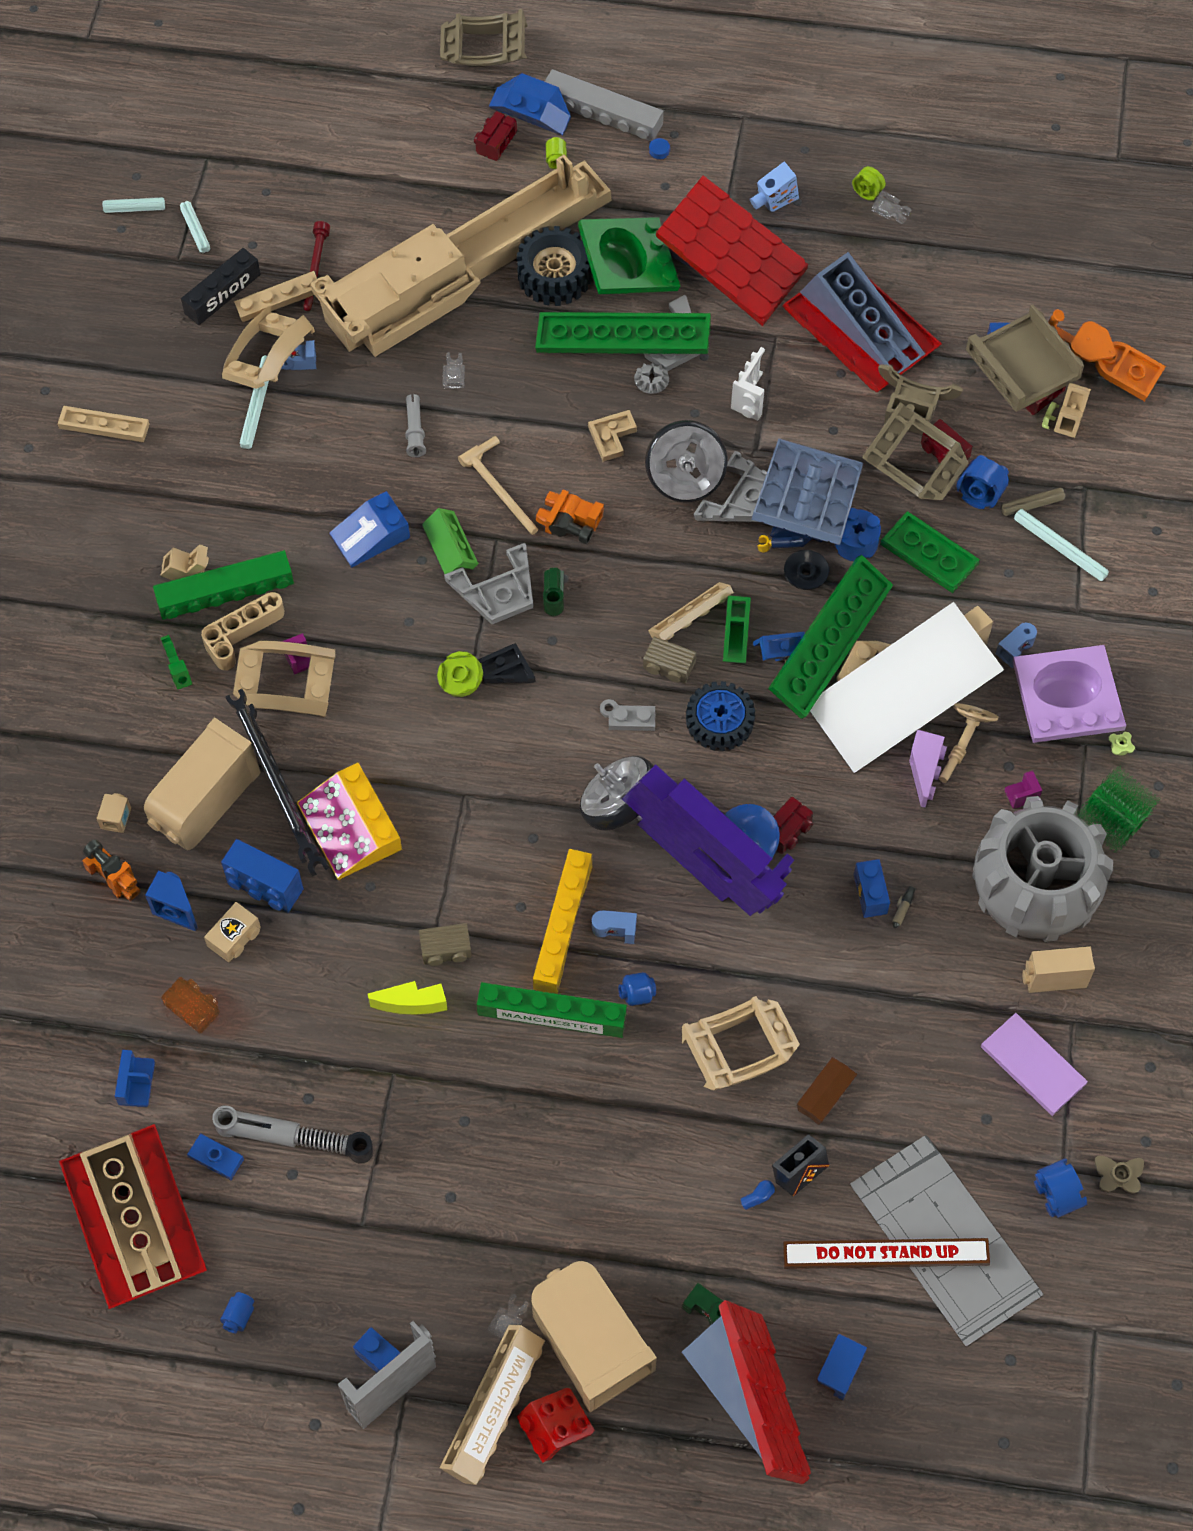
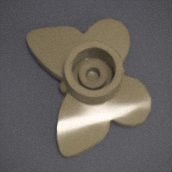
(1119, 1174)

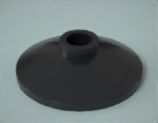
(809, 562)

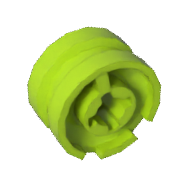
(868, 183)

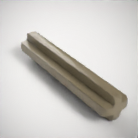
(1033, 501)

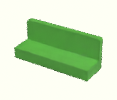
(449, 541)

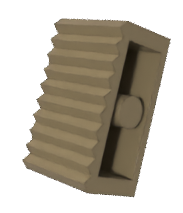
(669, 660)
(445, 944)

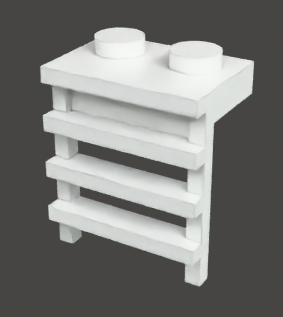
(746, 396)

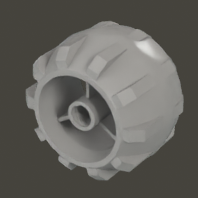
(1026, 907)

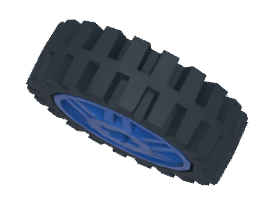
(717, 731)

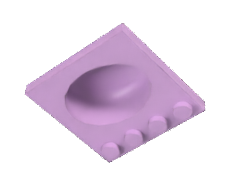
(1068, 693)

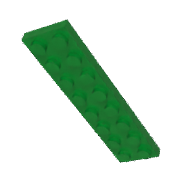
(623, 333)
(830, 637)

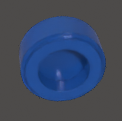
(659, 148)

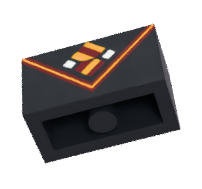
(800, 1165)

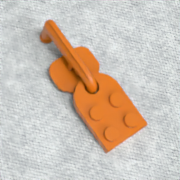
(1113, 360)

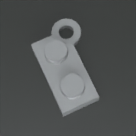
(629, 717)

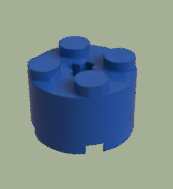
(983, 482)
(860, 535)
(1060, 1187)

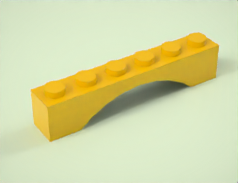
(561, 921)

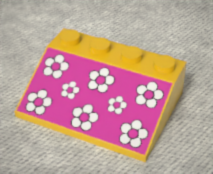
(349, 822)

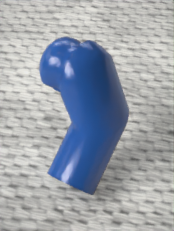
(760, 1194)

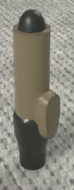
(903, 905)

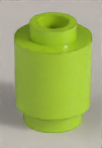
(554, 149)

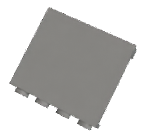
(392, 1380)

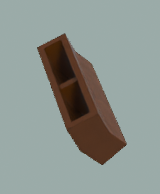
(826, 1090)

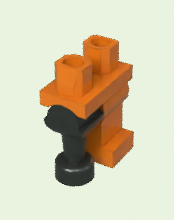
(568, 510)
(117, 875)

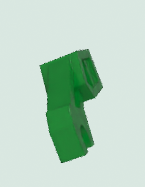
(177, 668)

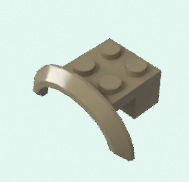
(916, 396)

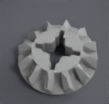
(660, 380)

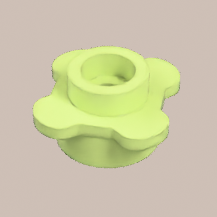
(1119, 749)

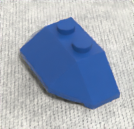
(533, 103)

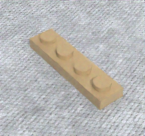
(276, 296)
(103, 424)
(696, 608)

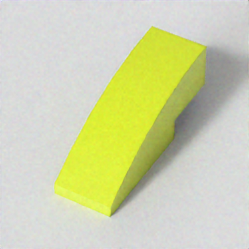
(409, 1000)

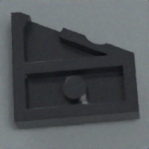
(506, 667)

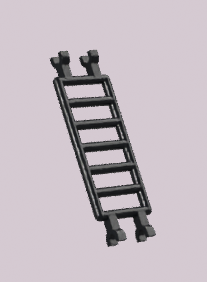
(277, 783)

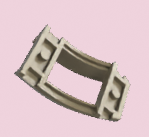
(511, 26)
(892, 434)

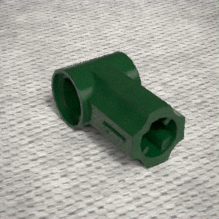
(553, 591)

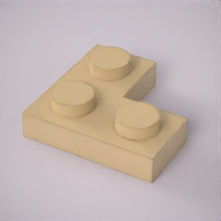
(606, 433)

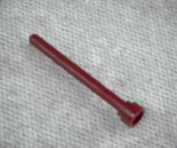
(321, 231)

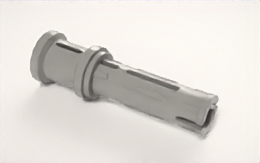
(415, 433)

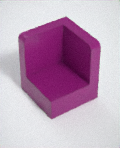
(297, 663)
(1020, 791)

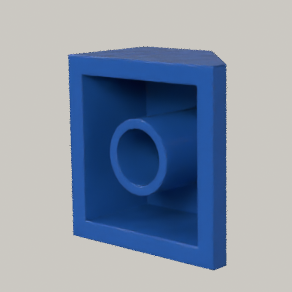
(169, 900)

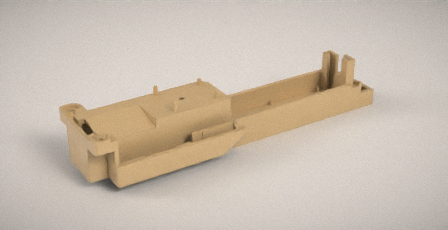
(440, 271)

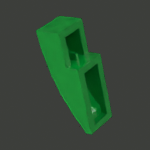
(736, 629)

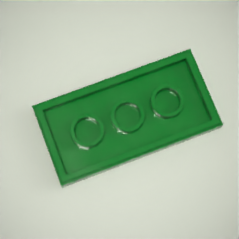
(930, 552)

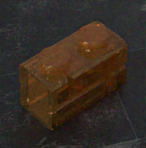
(190, 1004)

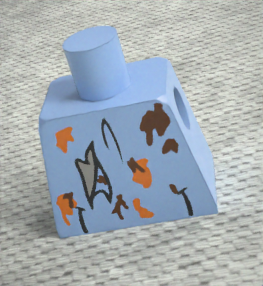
(776, 189)

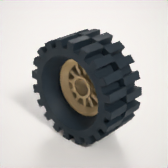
(553, 266)

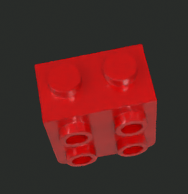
(554, 1423)

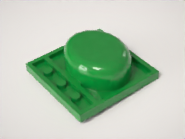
(628, 256)

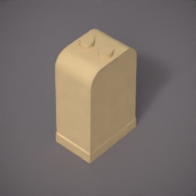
(202, 785)
(590, 1333)

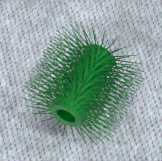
(1117, 809)

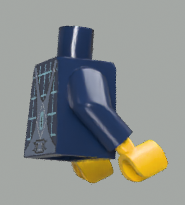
(783, 539)

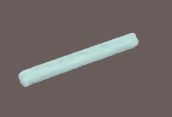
(253, 413)
(1061, 545)

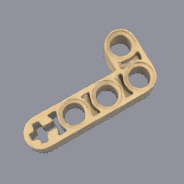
(273, 611)

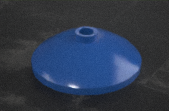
(757, 825)

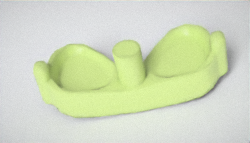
(1048, 415)

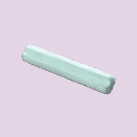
(133, 205)
(195, 227)

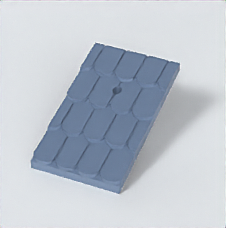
(808, 491)

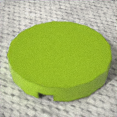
(460, 674)

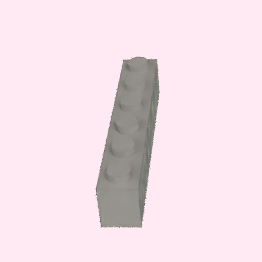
(608, 106)

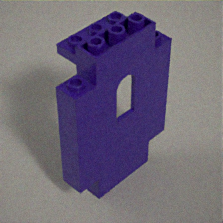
(685, 820)

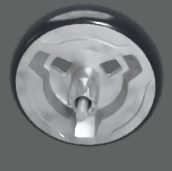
(677, 482)
(602, 798)

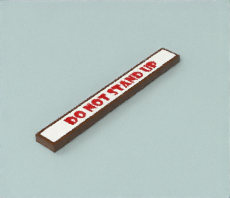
(886, 1253)

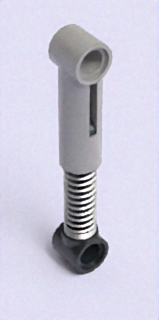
(290, 1133)

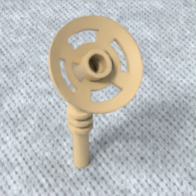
(973, 718)

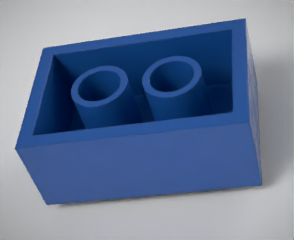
(262, 876)

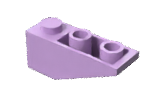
(923, 760)

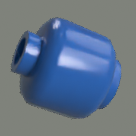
(637, 989)

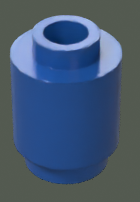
(237, 1312)

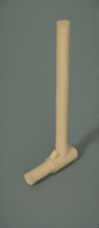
(473, 458)

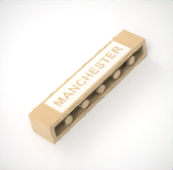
(492, 1404)

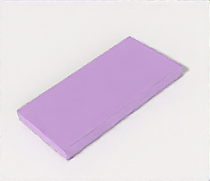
(1034, 1064)

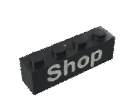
(220, 286)

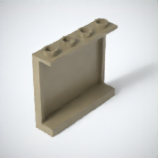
(1025, 359)

